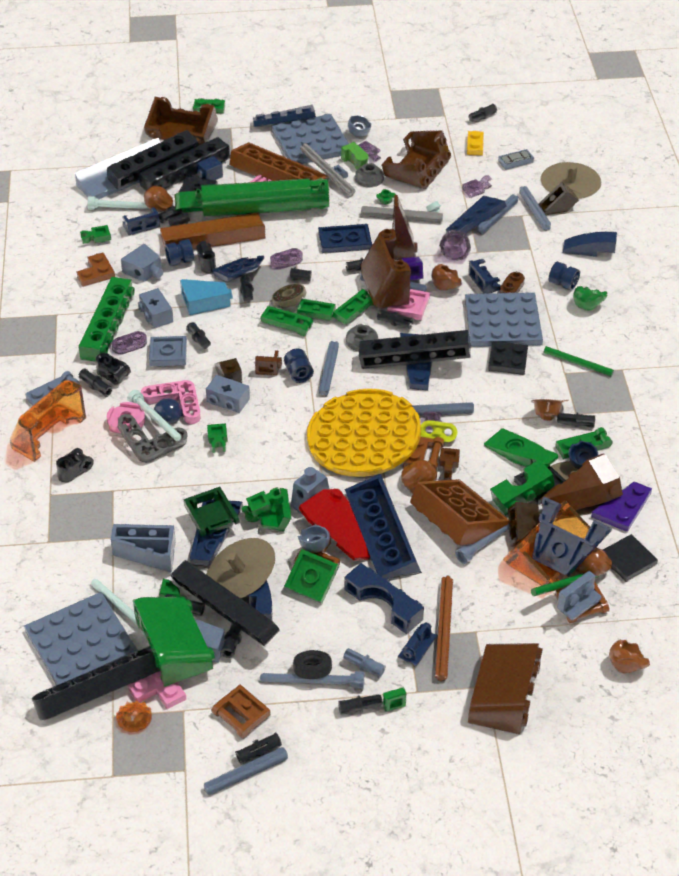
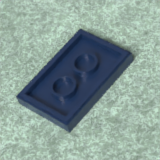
(344, 238)

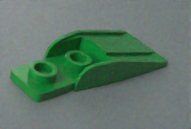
(519, 449)

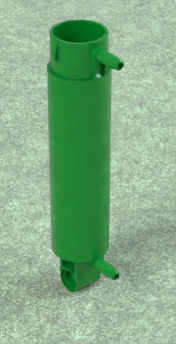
(255, 197)

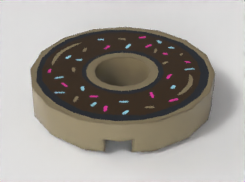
(289, 295)

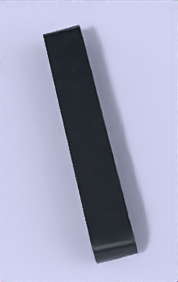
(225, 603)
(95, 683)

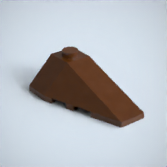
(404, 243)
(590, 485)

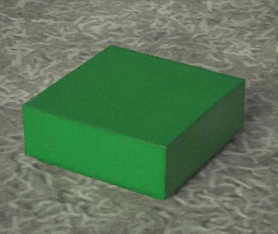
(394, 699)

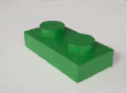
(217, 103)
(316, 309)

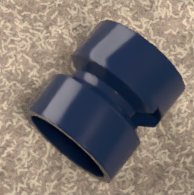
(180, 252)
(565, 276)
(298, 365)

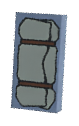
(516, 159)

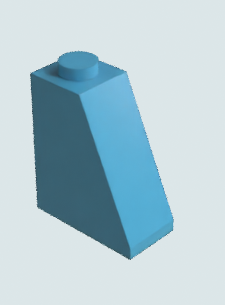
(205, 295)

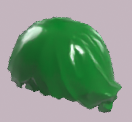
(588, 299)

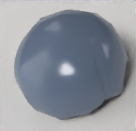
(359, 125)
(314, 539)

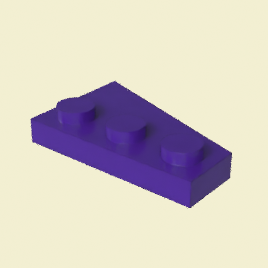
(624, 509)

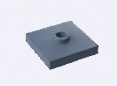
(168, 351)

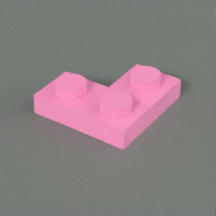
(152, 685)

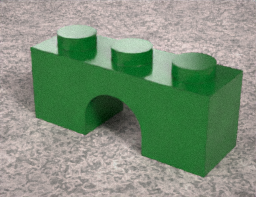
(538, 480)

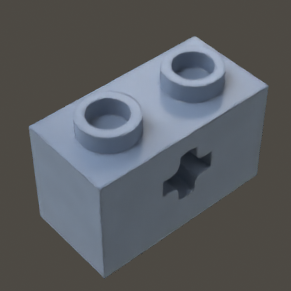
(155, 308)
(227, 393)

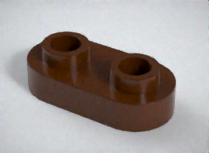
(513, 283)

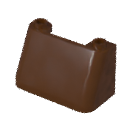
(386, 279)

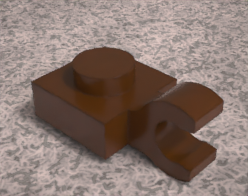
(449, 459)

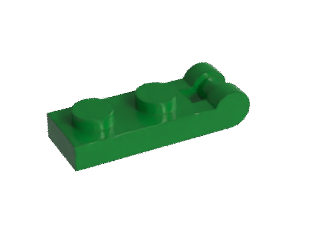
(353, 307)
(286, 320)
(599, 434)

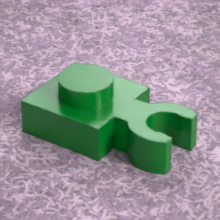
(98, 234)
(217, 436)
(262, 502)

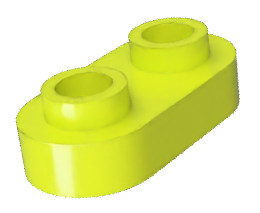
(439, 430)

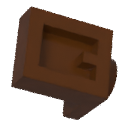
(268, 365)

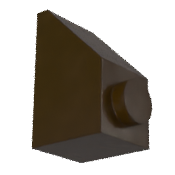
(558, 200)
(229, 369)
(522, 519)

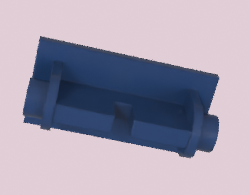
(418, 644)

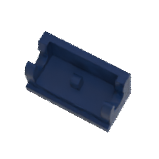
(141, 223)
(482, 277)

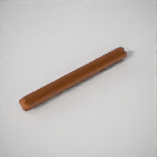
(444, 625)

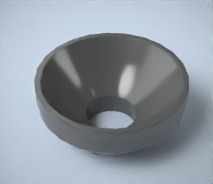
(369, 178)
(353, 337)

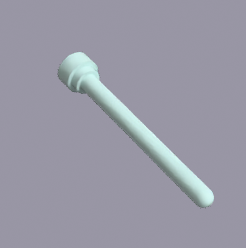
(94, 202)
(137, 397)
(115, 600)

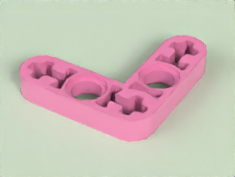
(178, 392)

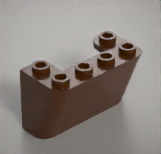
(167, 121)
(424, 159)
(504, 686)

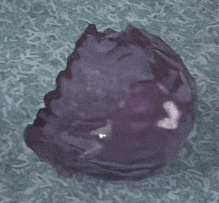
(455, 245)

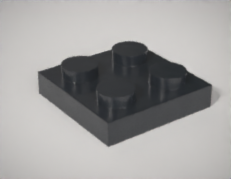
(508, 358)

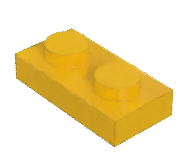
(475, 143)

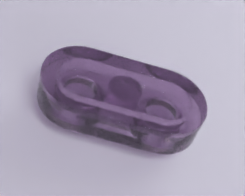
(286, 258)
(129, 342)

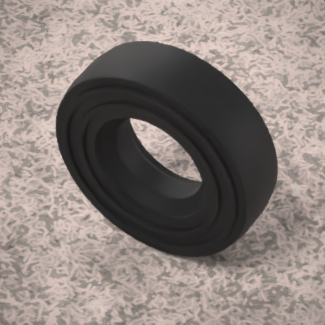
(312, 672)

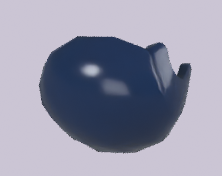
(169, 410)
(581, 452)

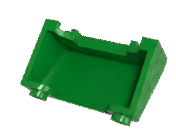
(173, 637)

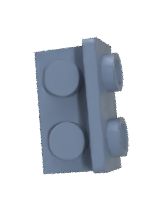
(578, 596)

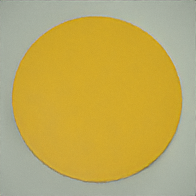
(364, 432)

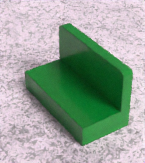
(279, 515)

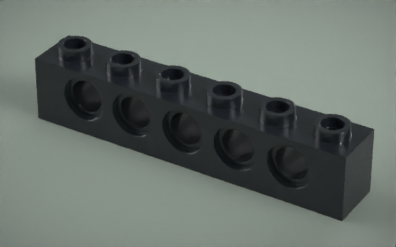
(185, 164)
(128, 169)
(414, 349)

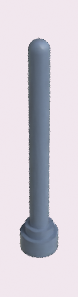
(466, 553)
(355, 680)

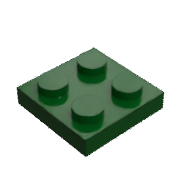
(311, 576)

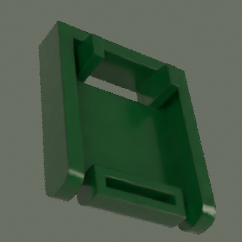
(212, 516)

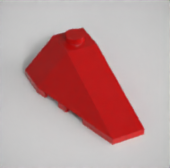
(333, 511)

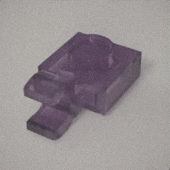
(371, 150)
(477, 187)

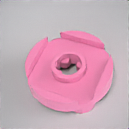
(125, 408)

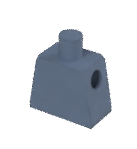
(142, 263)
(307, 486)

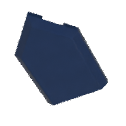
(237, 268)

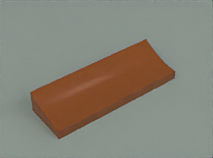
(270, 165)
(217, 231)

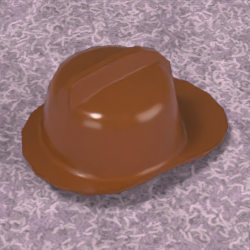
(547, 408)

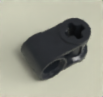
(111, 368)
(73, 465)

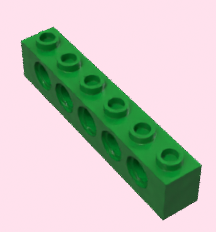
(106, 318)

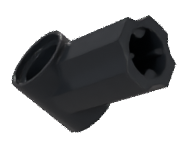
(206, 257)

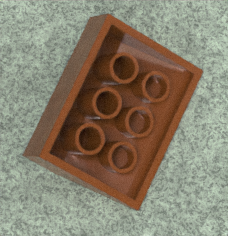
(457, 510)

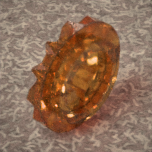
(140, 721)

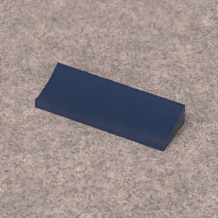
(381, 528)

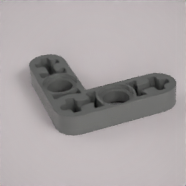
(146, 444)

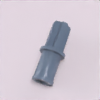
(364, 662)

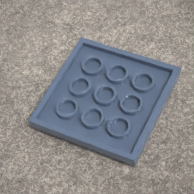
(319, 133)
(503, 319)
(79, 638)

